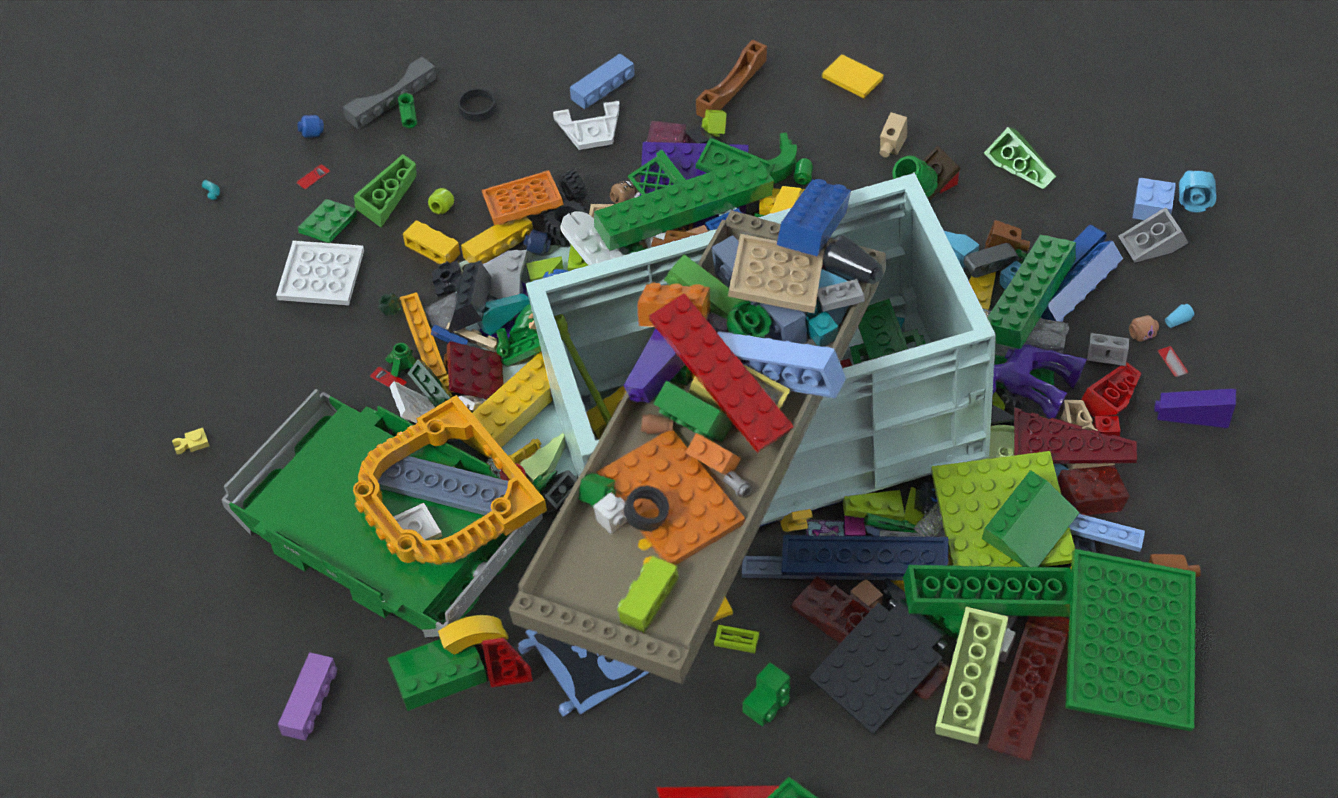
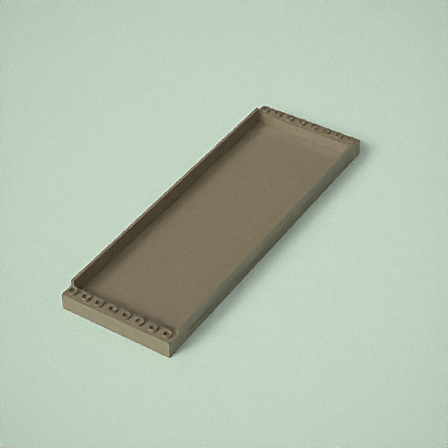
(587, 571)

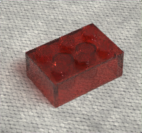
(1093, 489)

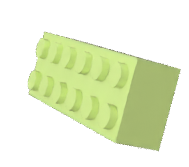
(971, 675)

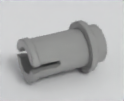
(742, 488)

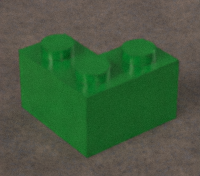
(768, 696)

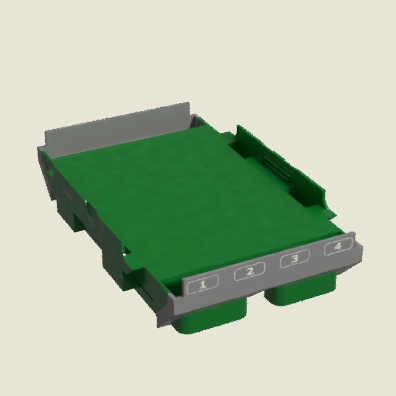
(304, 505)

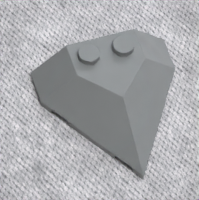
(507, 273)

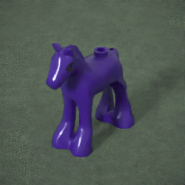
(1016, 378)

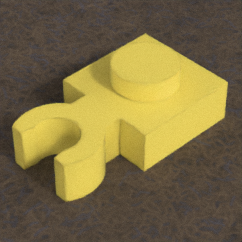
(194, 441)

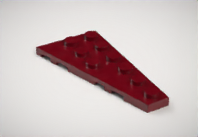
(1068, 441)

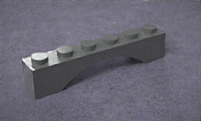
(363, 110)

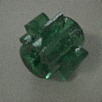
(389, 304)

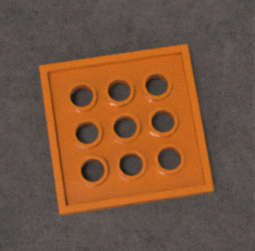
(522, 198)

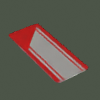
(1172, 361)

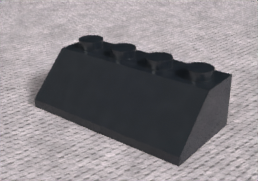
(470, 297)

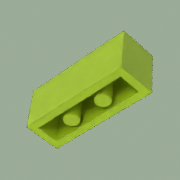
(647, 593)

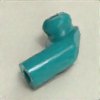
(213, 188)

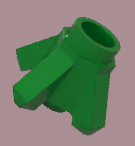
(401, 358)

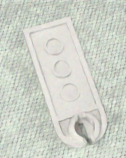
(585, 239)

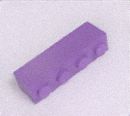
(307, 696)

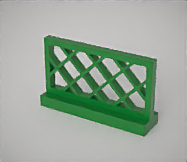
(665, 165)

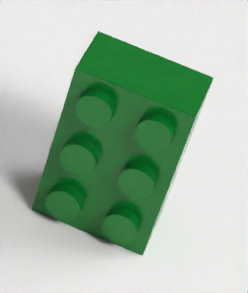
(692, 413)

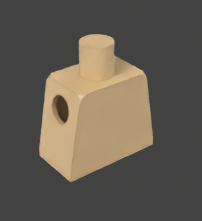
(889, 139)

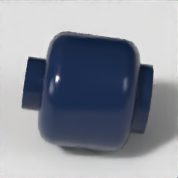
(537, 242)

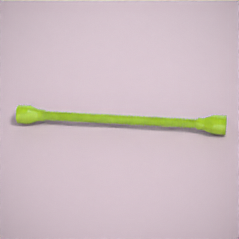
(565, 336)

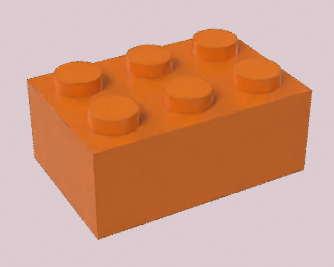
(657, 295)

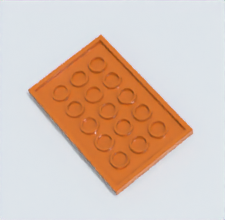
(697, 505)

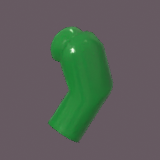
(503, 343)

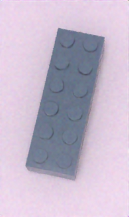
(785, 322)

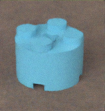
(1197, 191)

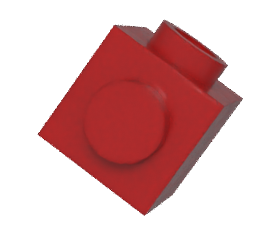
(1107, 425)

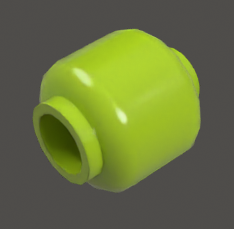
(441, 201)

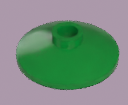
(542, 482)

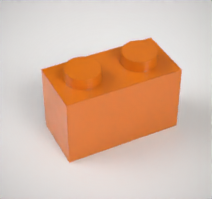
(713, 455)

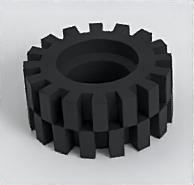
(572, 185)

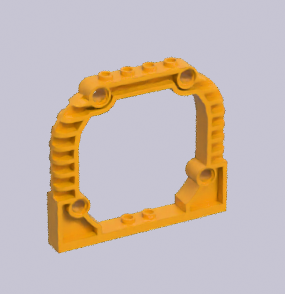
(444, 422)

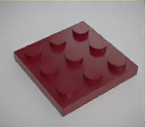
(473, 370)

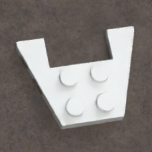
(592, 131)

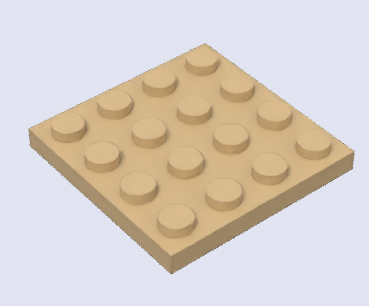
(775, 274)

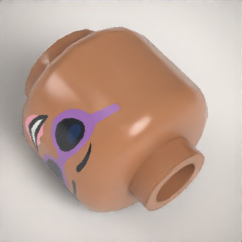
(1143, 328)

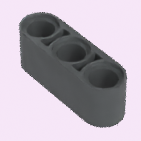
(990, 259)

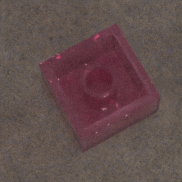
(667, 132)

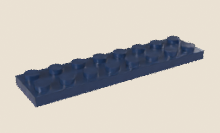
(860, 555)

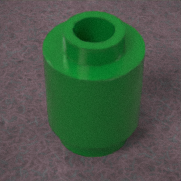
(803, 171)

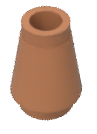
(655, 424)

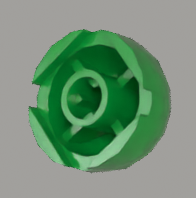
(748, 320)

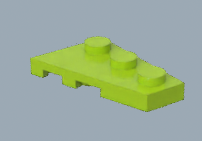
(883, 504)

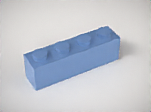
(602, 81)

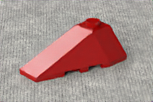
(1111, 392)
(504, 663)

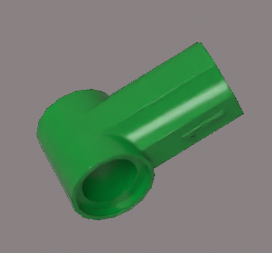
(407, 110)

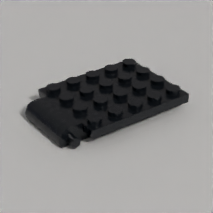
(880, 663)

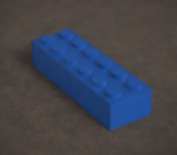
(814, 217)

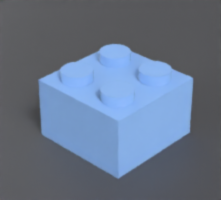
(1152, 197)

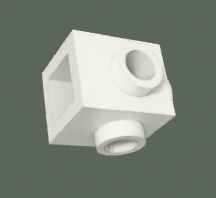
(610, 513)

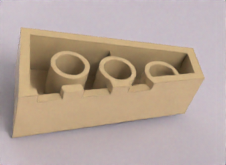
(1076, 413)

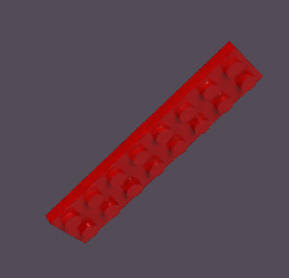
(721, 372)

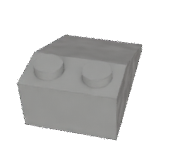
(1153, 237)

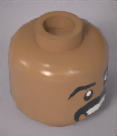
(622, 191)

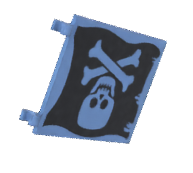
(581, 673)

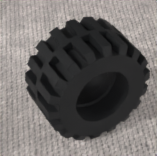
(554, 218)

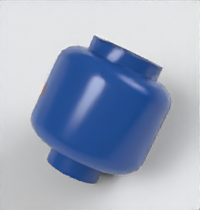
(311, 126)

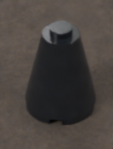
(851, 262)

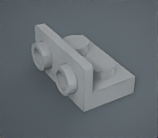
(840, 295)

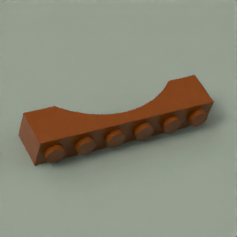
(749, 62)

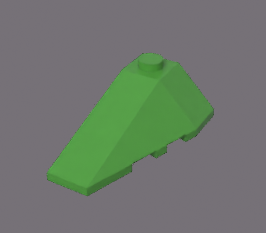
(1019, 158)

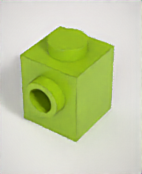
(714, 122)

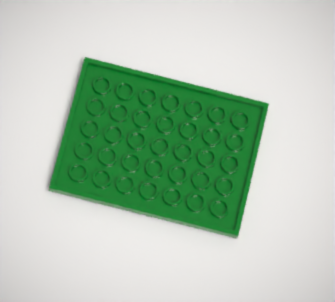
(1131, 640)

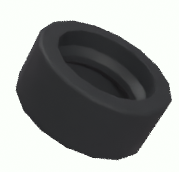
(652, 494)

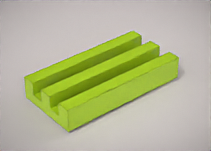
(736, 642)

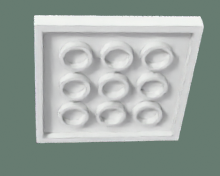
(320, 273)

